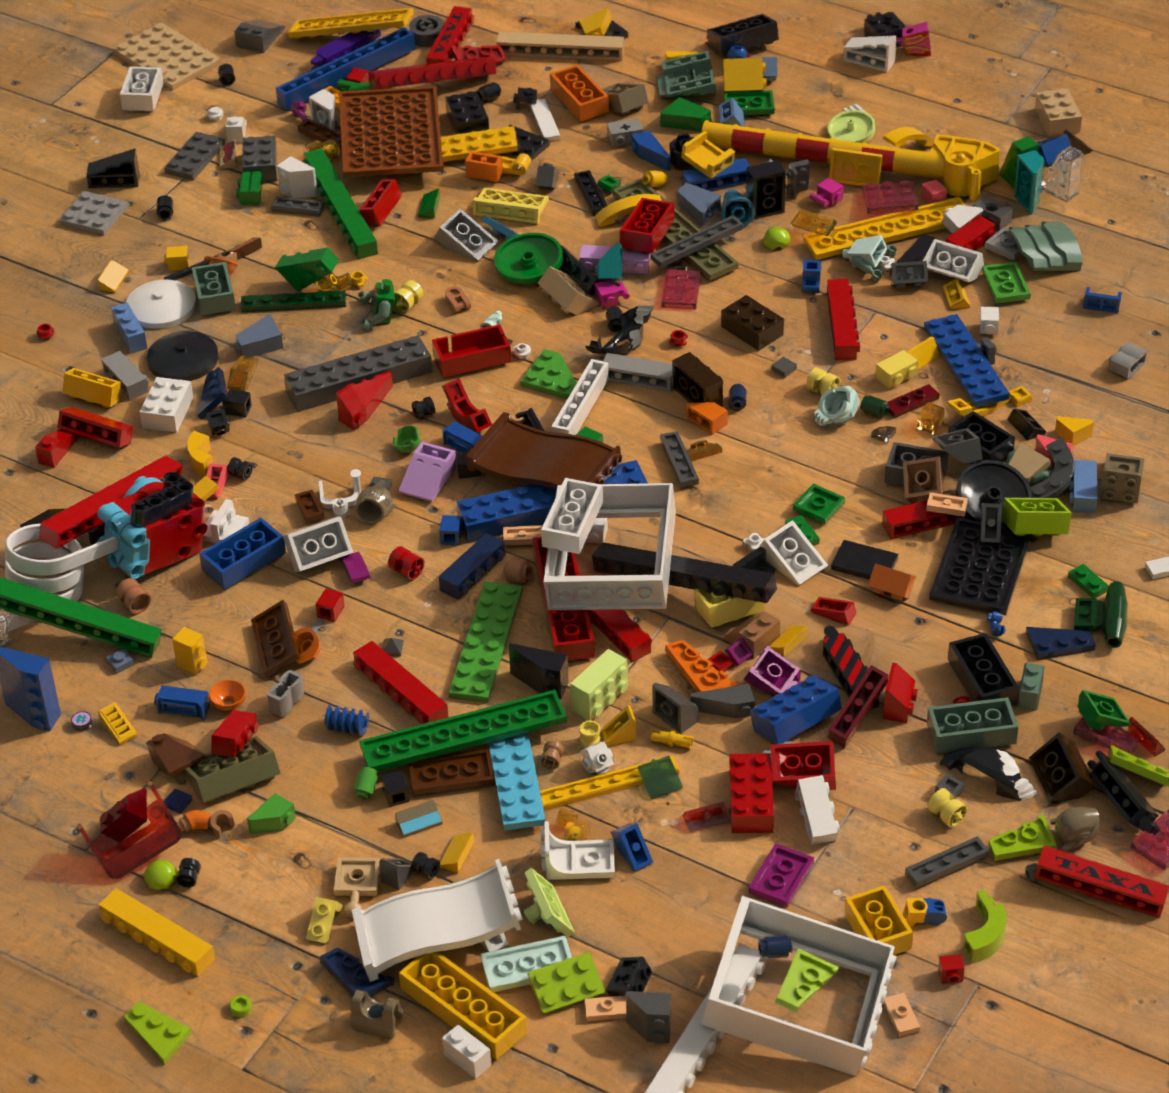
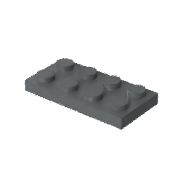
(194, 156)

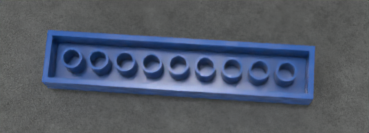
(524, 505)

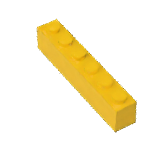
(156, 932)

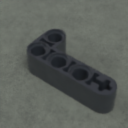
(175, 496)

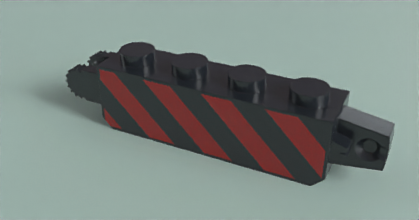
(843, 660)

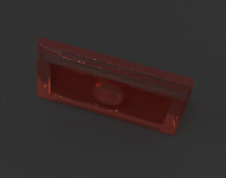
(1145, 738)
(706, 816)

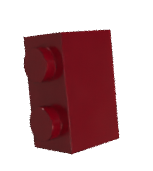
(125, 816)

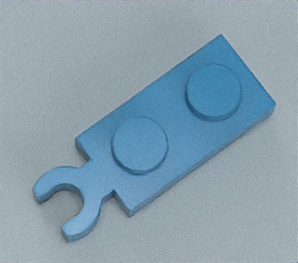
(499, 228)

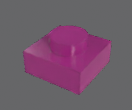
(738, 651)

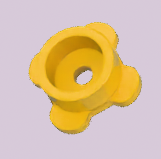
(358, 278)

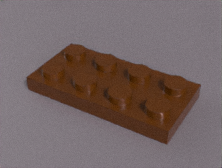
(275, 638)
(452, 772)

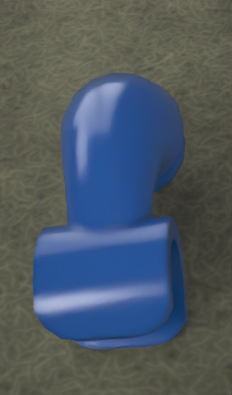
(995, 618)

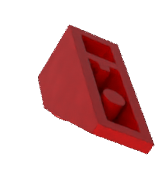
(54, 447)

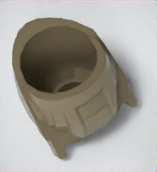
(373, 504)
(1076, 826)

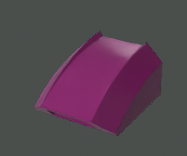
(773, 673)

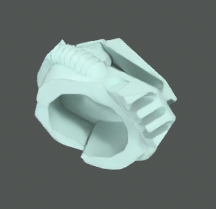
(837, 406)

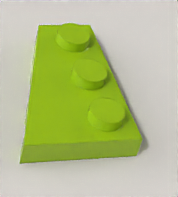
(1138, 765)
(1023, 841)
(157, 1030)

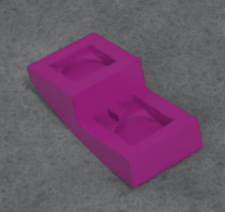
(355, 567)

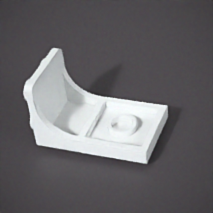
(576, 858)

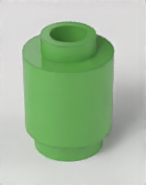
(365, 782)

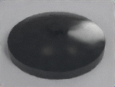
(182, 356)
(990, 483)

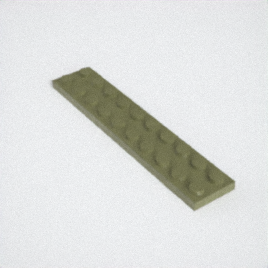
(709, 260)

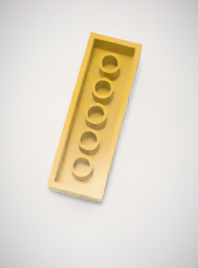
(463, 1002)

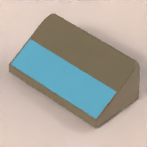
(418, 818)

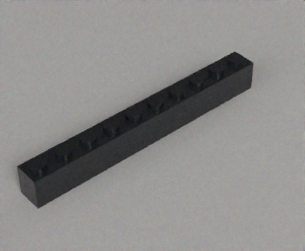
(688, 572)

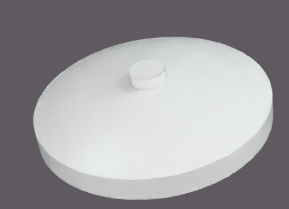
(162, 303)

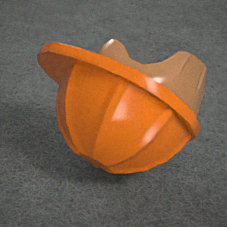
(231, 260)

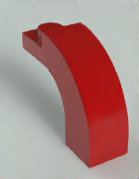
(462, 408)

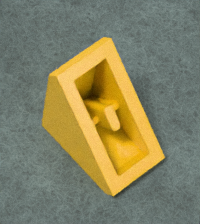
(1073, 429)
(620, 728)

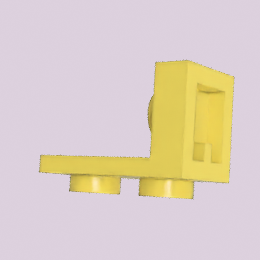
(322, 919)

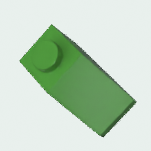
(272, 815)

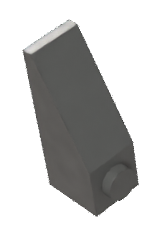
(726, 702)

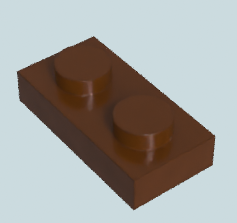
(309, 506)

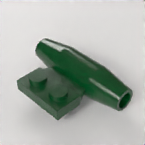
(1110, 614)

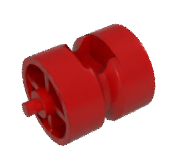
(406, 562)

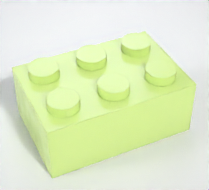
(599, 685)

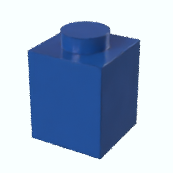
(450, 530)

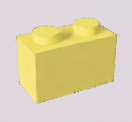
(896, 369)

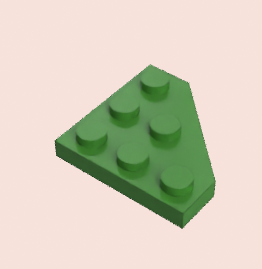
(550, 375)

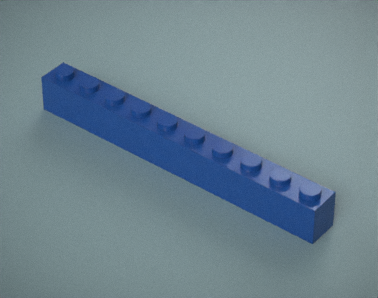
(366, 58)

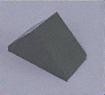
(395, 872)

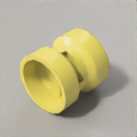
(589, 733)

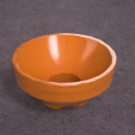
(227, 690)

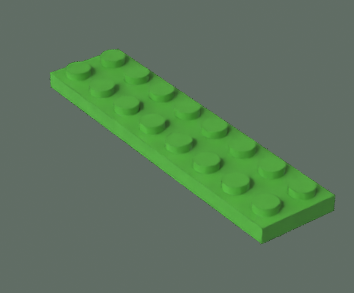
(485, 642)

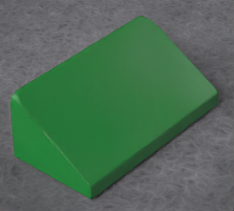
(429, 204)

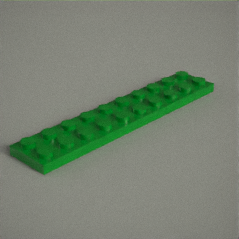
(463, 731)

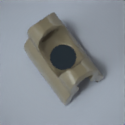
(374, 1017)

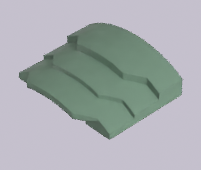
(687, 76)
(1048, 246)

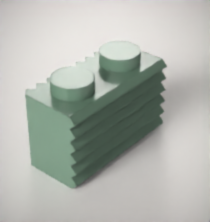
(1031, 686)

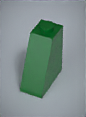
(684, 115)

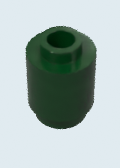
(874, 406)

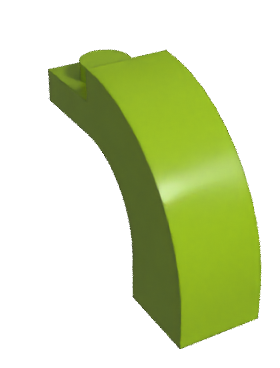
(988, 939)

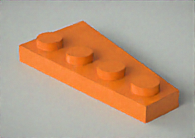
(697, 670)

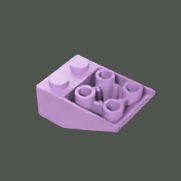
(428, 471)

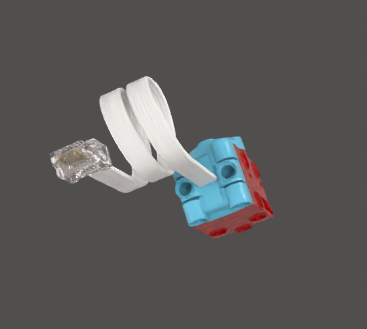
(125, 546)

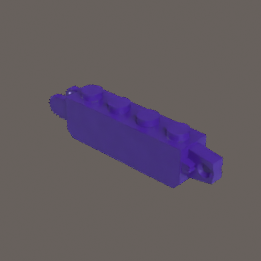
(343, 46)

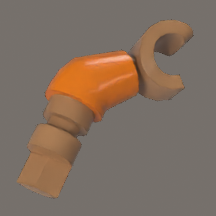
(204, 821)

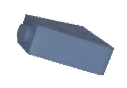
(698, 202)
(259, 338)

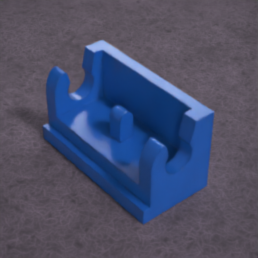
(1102, 302)

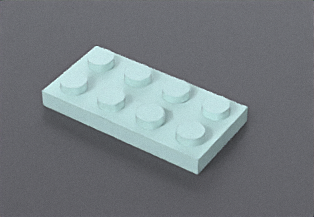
(510, 966)

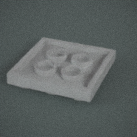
(93, 213)

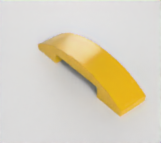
(900, 135)
(620, 207)
(964, 408)

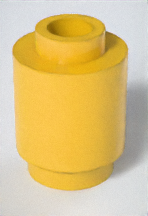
(654, 178)

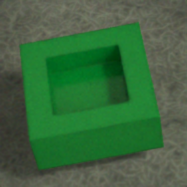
(608, 183)

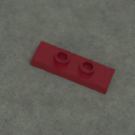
(912, 400)

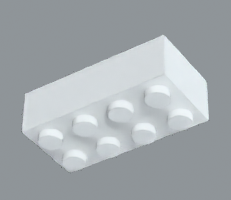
(572, 515)

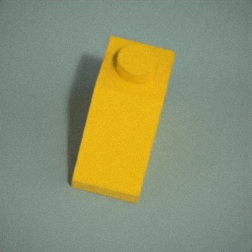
(596, 23)

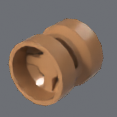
(551, 755)

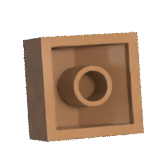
(757, 632)

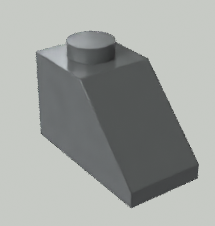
(991, 522)

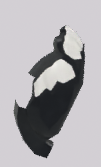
(632, 329)
(996, 765)

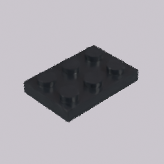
(529, 143)

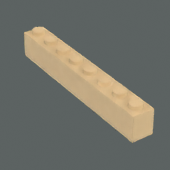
(561, 46)

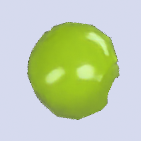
(776, 237)
(160, 874)

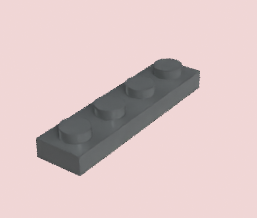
(679, 459)
(947, 862)

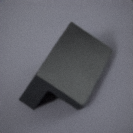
(756, 561)

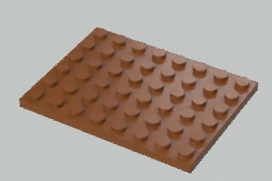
(390, 131)

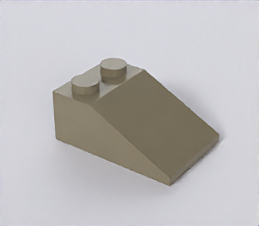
(626, 97)

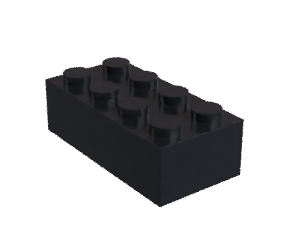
(745, 33)
(982, 669)

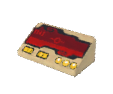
(228, 155)

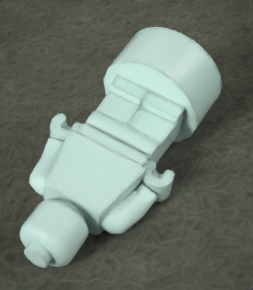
(492, 320)

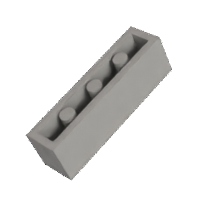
(639, 372)

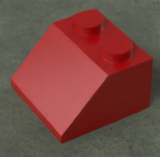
(899, 695)

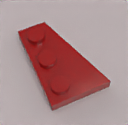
(469, 52)

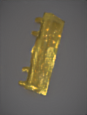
(814, 223)

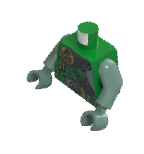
(382, 304)

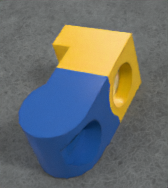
(924, 911)

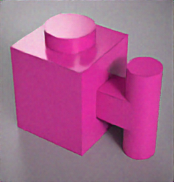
(828, 193)
(608, 294)

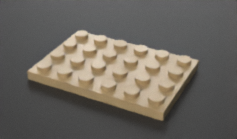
(169, 50)

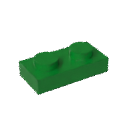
(806, 529)
(1088, 581)

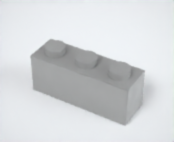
(121, 369)

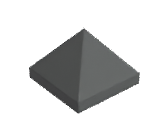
(393, 646)

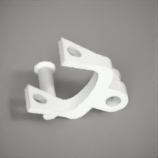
(341, 505)

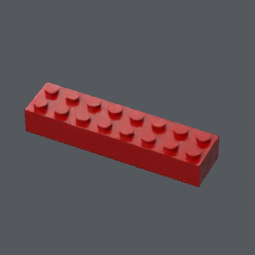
(568, 629)

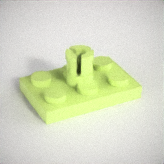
(546, 904)

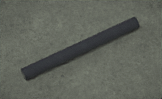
(188, 270)

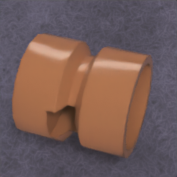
(133, 596)

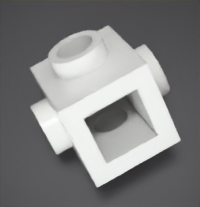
(597, 758)

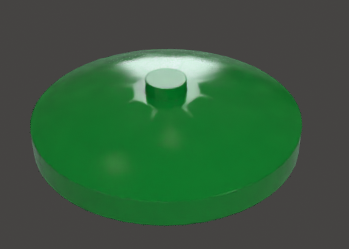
(527, 257)

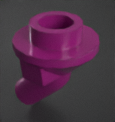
(298, 109)

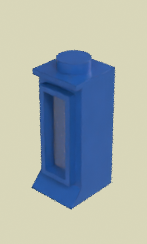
(460, 437)
(182, 701)

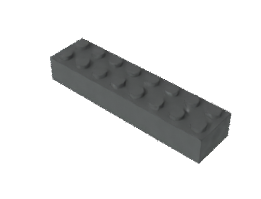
(321, 382)

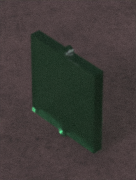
(660, 777)

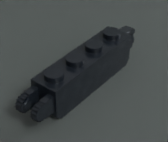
(1123, 794)

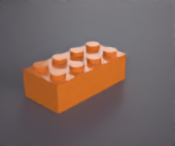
(579, 93)

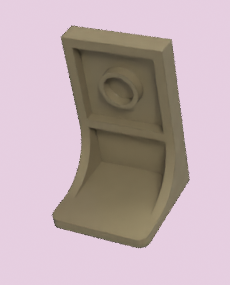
(1121, 478)

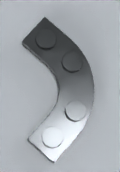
(1062, 473)

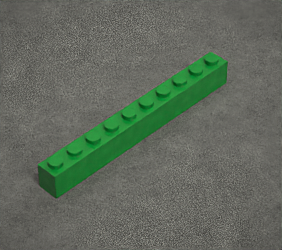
(341, 205)
(79, 618)

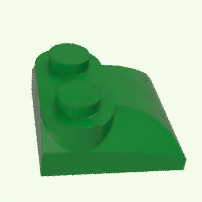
(1101, 711)

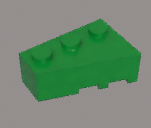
(1021, 146)
(306, 268)

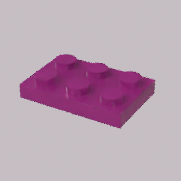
(781, 875)

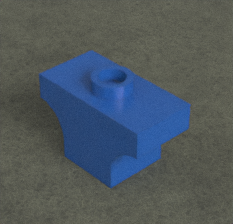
(811, 276)

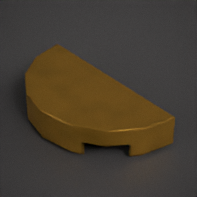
(703, 449)

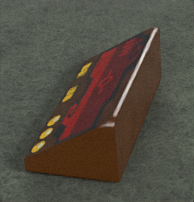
(246, 247)

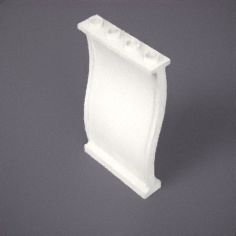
(436, 919)

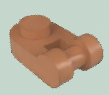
(453, 296)

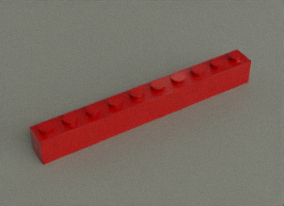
(83, 515)

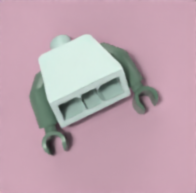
(867, 253)

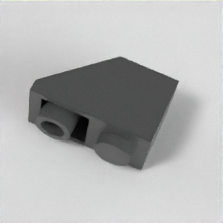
(547, 176)

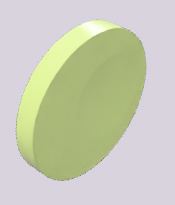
(852, 126)

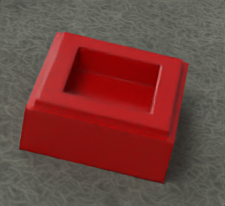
(721, 661)

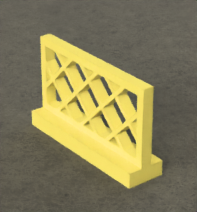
(507, 210)

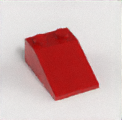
(803, 761)

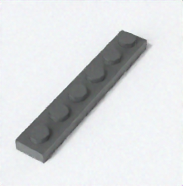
(696, 241)

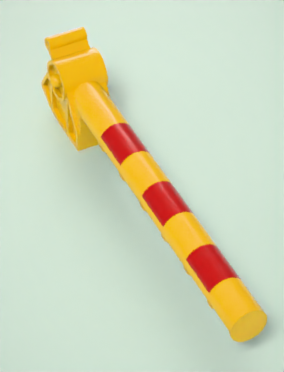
(956, 161)

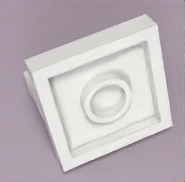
(224, 523)

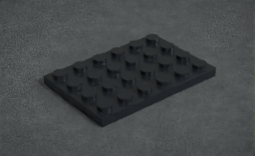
(979, 572)

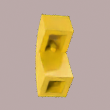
(198, 450)

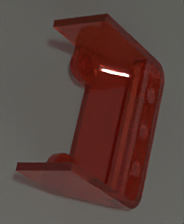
(140, 846)

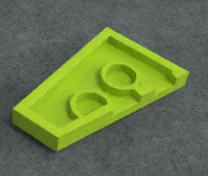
(804, 979)

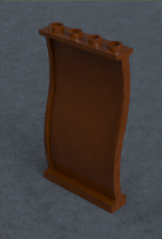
(540, 457)

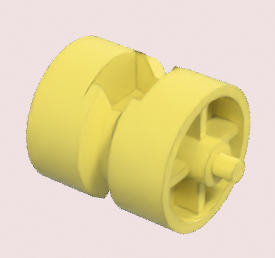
(408, 295)
(820, 381)
(950, 810)

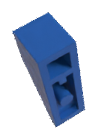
(650, 150)

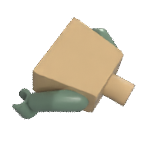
(1030, 464)

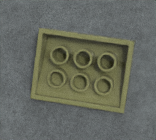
(225, 775)

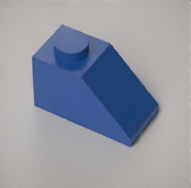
(632, 845)

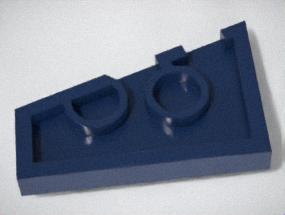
(213, 392)
(1059, 642)
(352, 974)

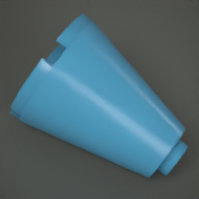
(738, 206)

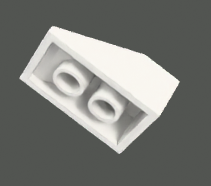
(793, 554)

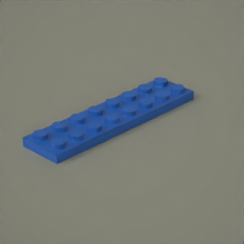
(966, 361)

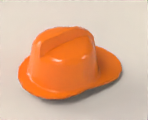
(307, 643)

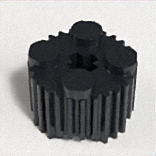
(675, 149)

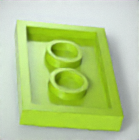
(566, 983)

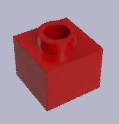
(951, 969)

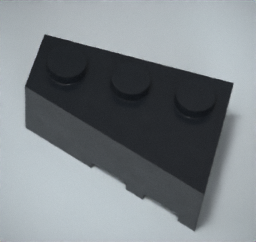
(114, 171)

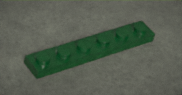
(293, 301)

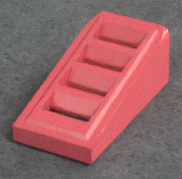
(220, 470)

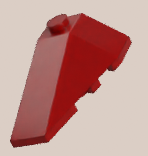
(360, 400)

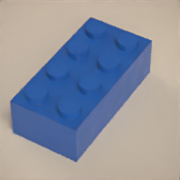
(242, 553)
(795, 709)

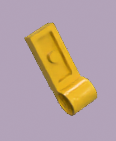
(516, 166)

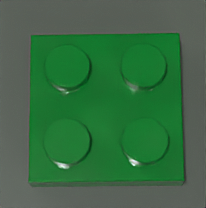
(819, 503)

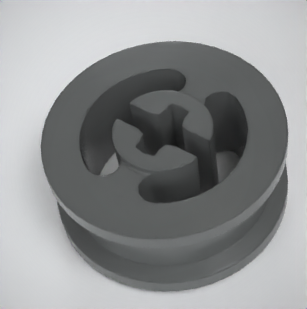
(425, 29)

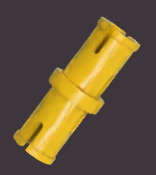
(672, 738)

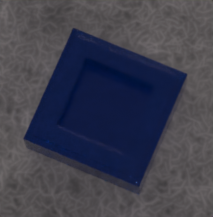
(178, 800)

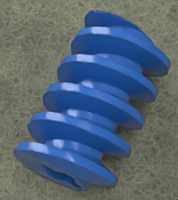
(345, 721)

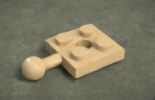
(364, 886)

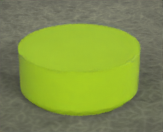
(240, 1006)

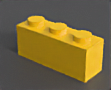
(91, 387)

